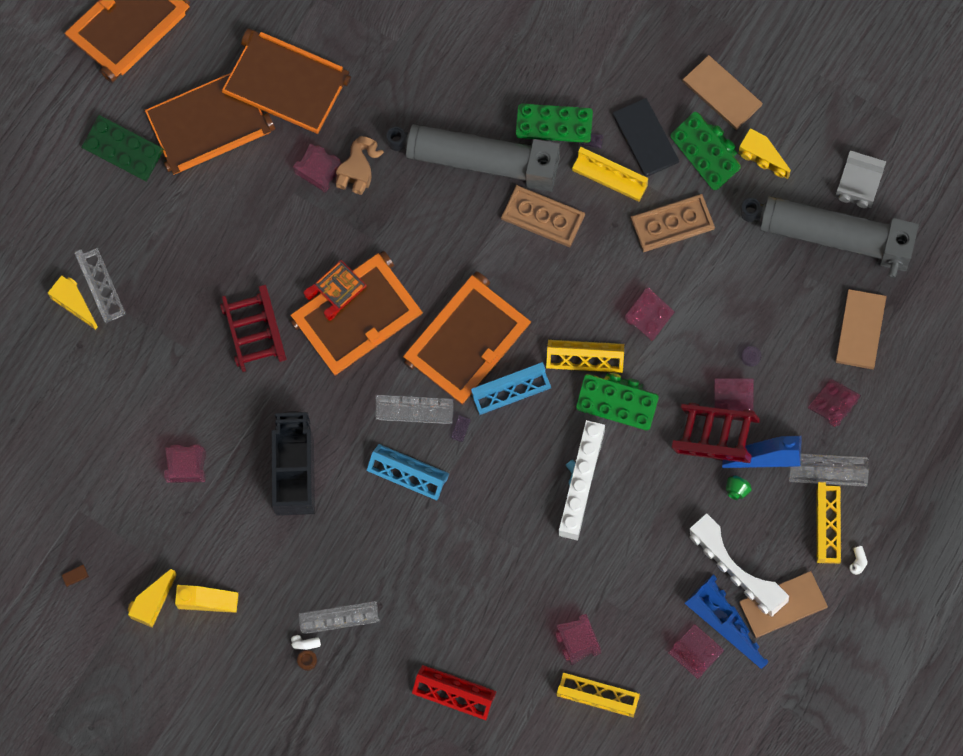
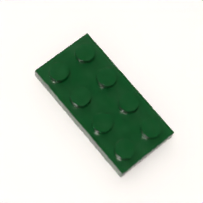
(122, 148)

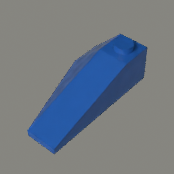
(774, 452)

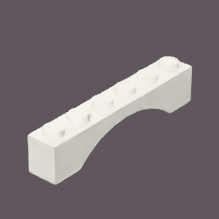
(581, 480)
(765, 593)

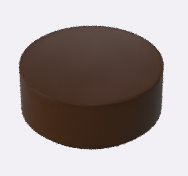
(307, 660)

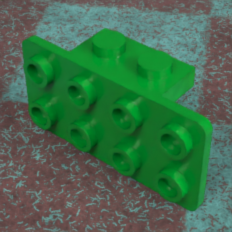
(554, 123)
(707, 150)
(618, 400)

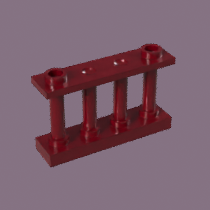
(266, 315)
(721, 450)

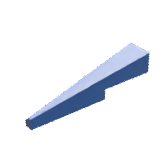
(718, 613)

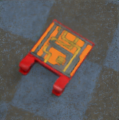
(338, 287)

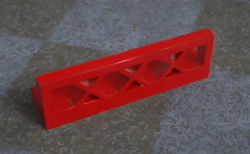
(452, 685)

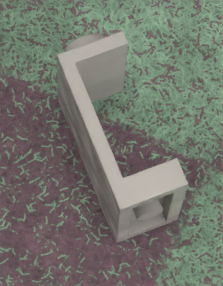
(860, 179)

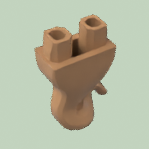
(356, 167)

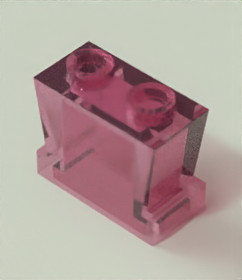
(317, 167)
(185, 464)
(577, 639)

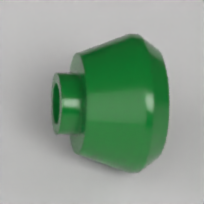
(737, 487)

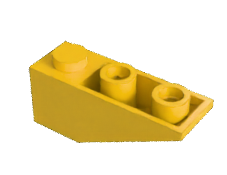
(760, 150)

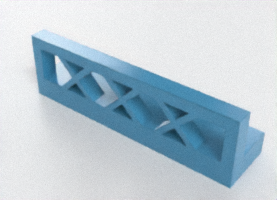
(507, 382)
(424, 472)

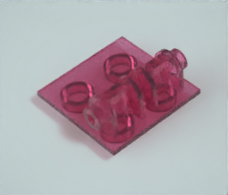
(649, 314)
(734, 393)
(834, 402)
(696, 651)

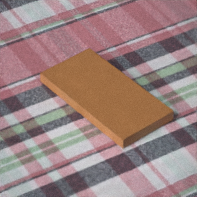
(722, 92)
(543, 216)
(672, 223)
(861, 329)
(804, 601)

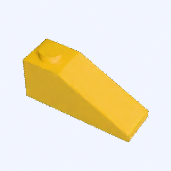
(69, 297)
(205, 599)
(150, 601)

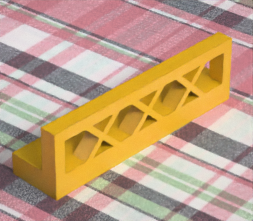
(610, 174)
(586, 349)
(821, 521)
(598, 701)

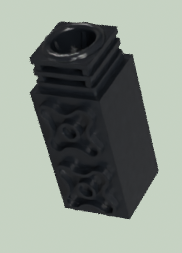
(293, 464)

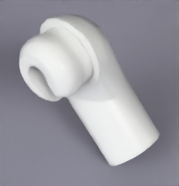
(860, 561)
(311, 643)

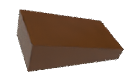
(75, 575)

